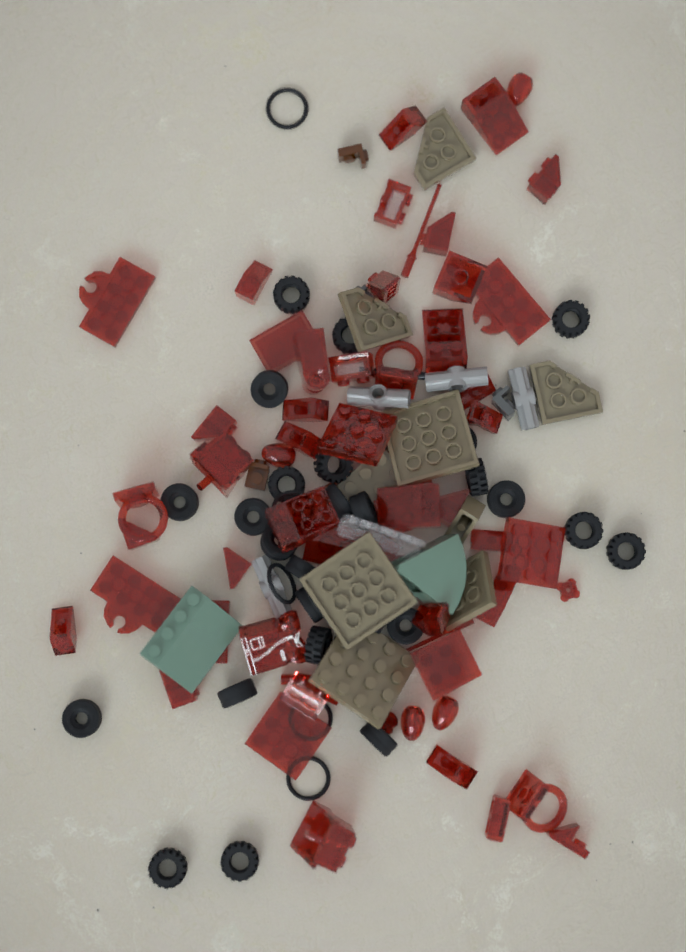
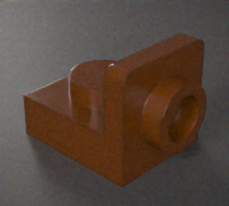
(351, 153)
(257, 475)

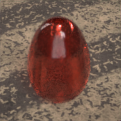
(519, 88)
(279, 454)
(444, 712)
(412, 722)

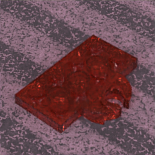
(114, 300)
(507, 305)
(133, 597)

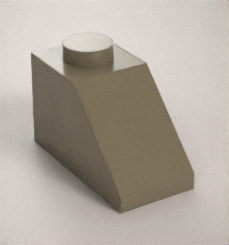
(466, 518)

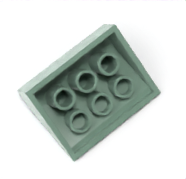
(191, 639)

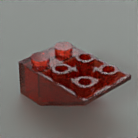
(494, 116)
(444, 339)
(409, 507)
(301, 518)

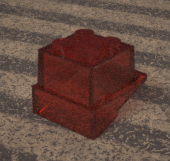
(221, 463)
(445, 664)
(323, 838)

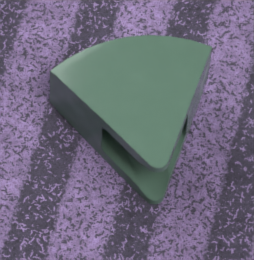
(436, 571)

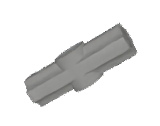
(456, 378)
(390, 397)
(523, 398)
(261, 567)

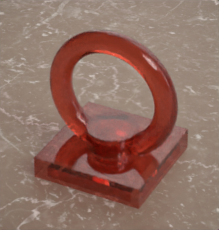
(394, 377)
(135, 498)
(527, 796)

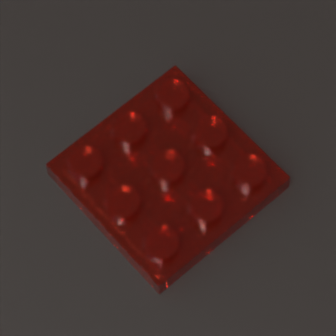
(357, 434)
(531, 553)
(287, 737)

